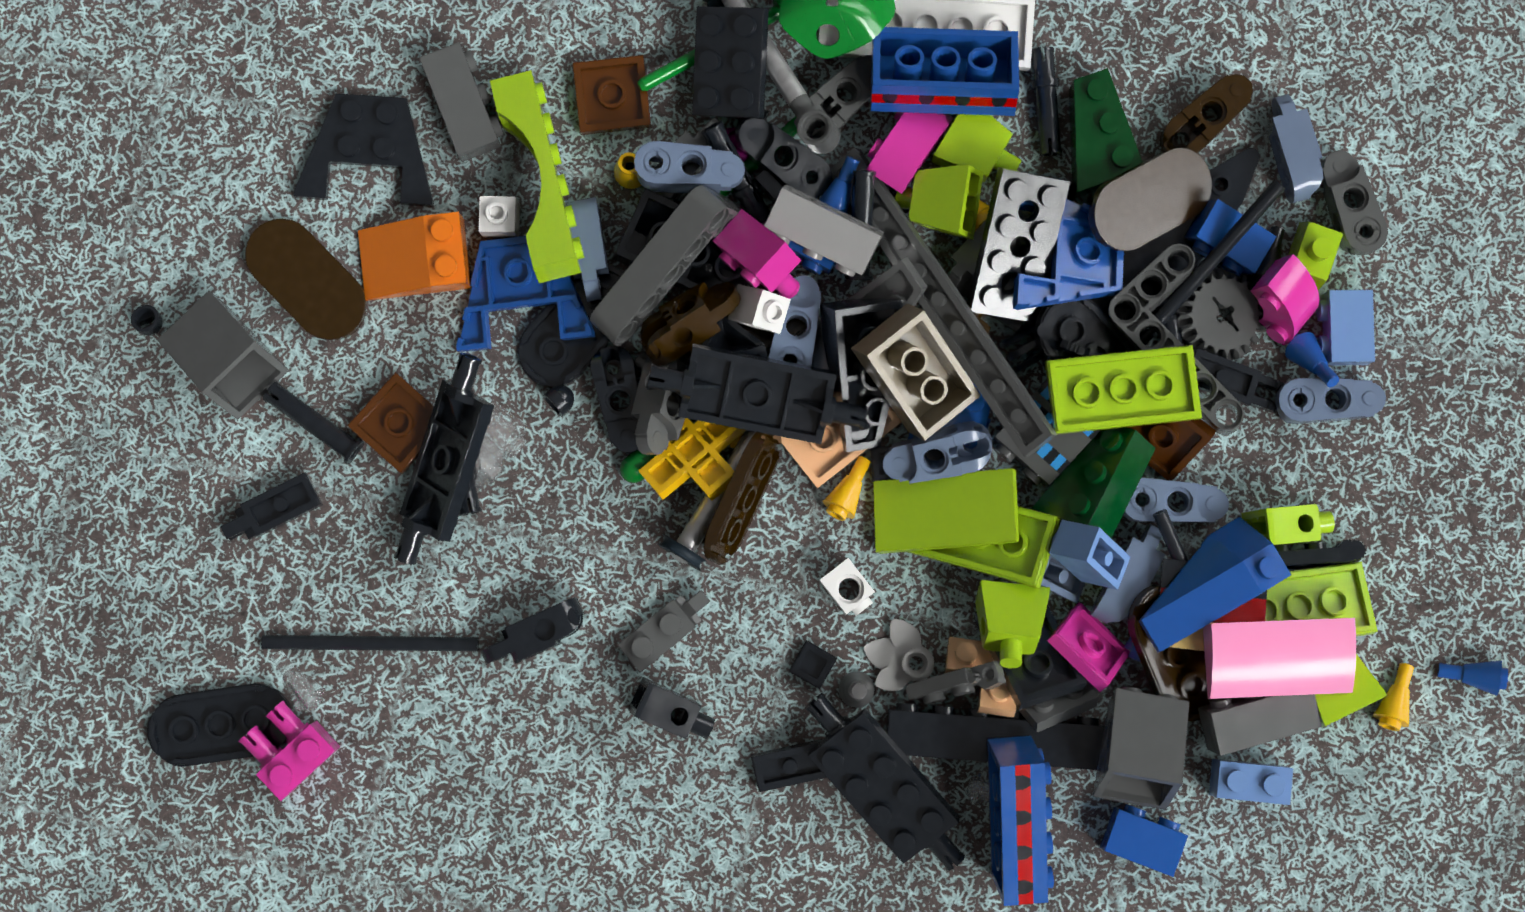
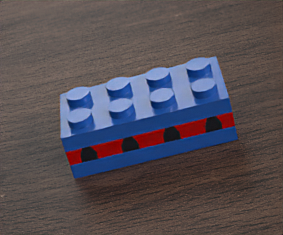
(945, 71)
(1019, 820)

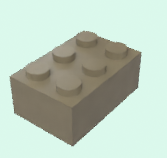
(916, 371)

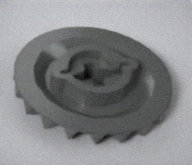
(1199, 312)

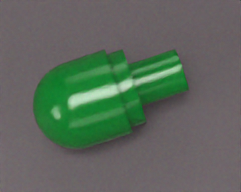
(631, 464)

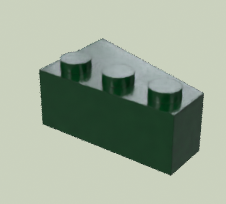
(1099, 133)
(1099, 480)

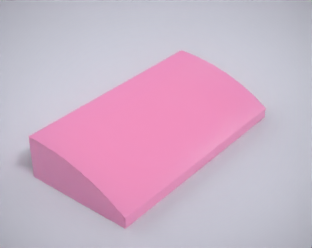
(1280, 657)

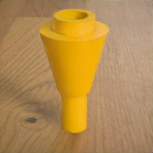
(844, 498)
(1394, 708)

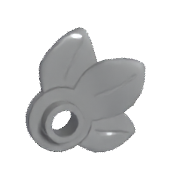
(893, 656)

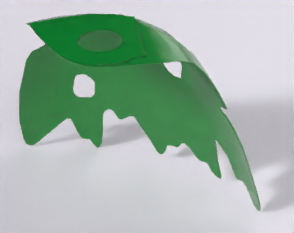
(855, 19)

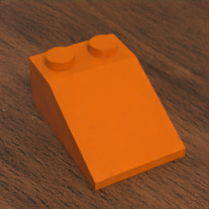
(415, 256)

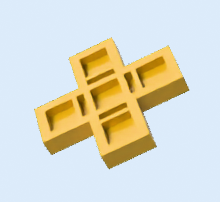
(695, 457)

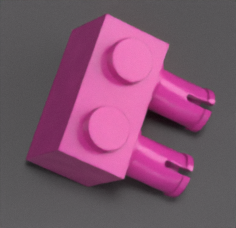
(759, 254)
(288, 767)

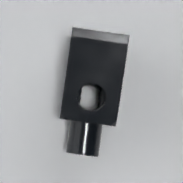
(655, 704)

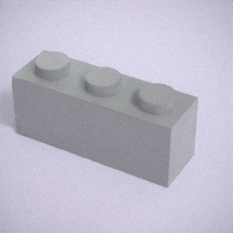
(823, 231)

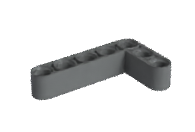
(662, 263)
(1145, 320)

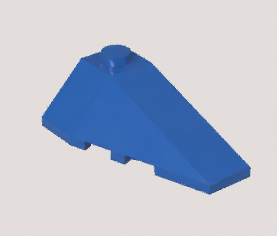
(1221, 575)

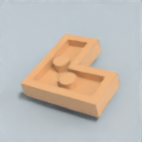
(970, 653)

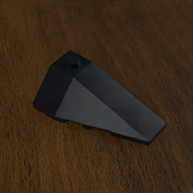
(646, 221)
(842, 327)

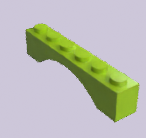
(550, 237)

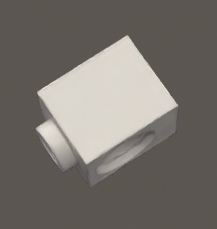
(499, 217)
(760, 309)
(843, 571)

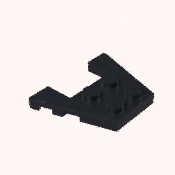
(367, 133)

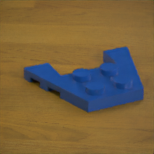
(1078, 267)
(506, 281)

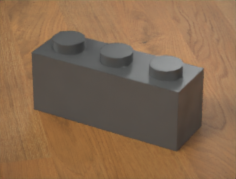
(462, 101)
(1252, 721)

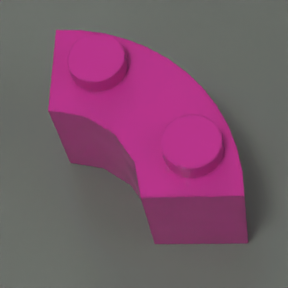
(907, 147)
(1286, 297)

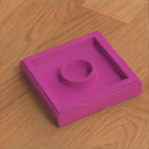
(1089, 647)

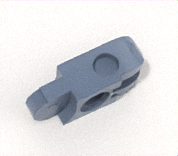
(1295, 150)
(719, 168)
(592, 240)
(805, 307)
(1356, 400)
(908, 460)
(1200, 505)
(1144, 562)

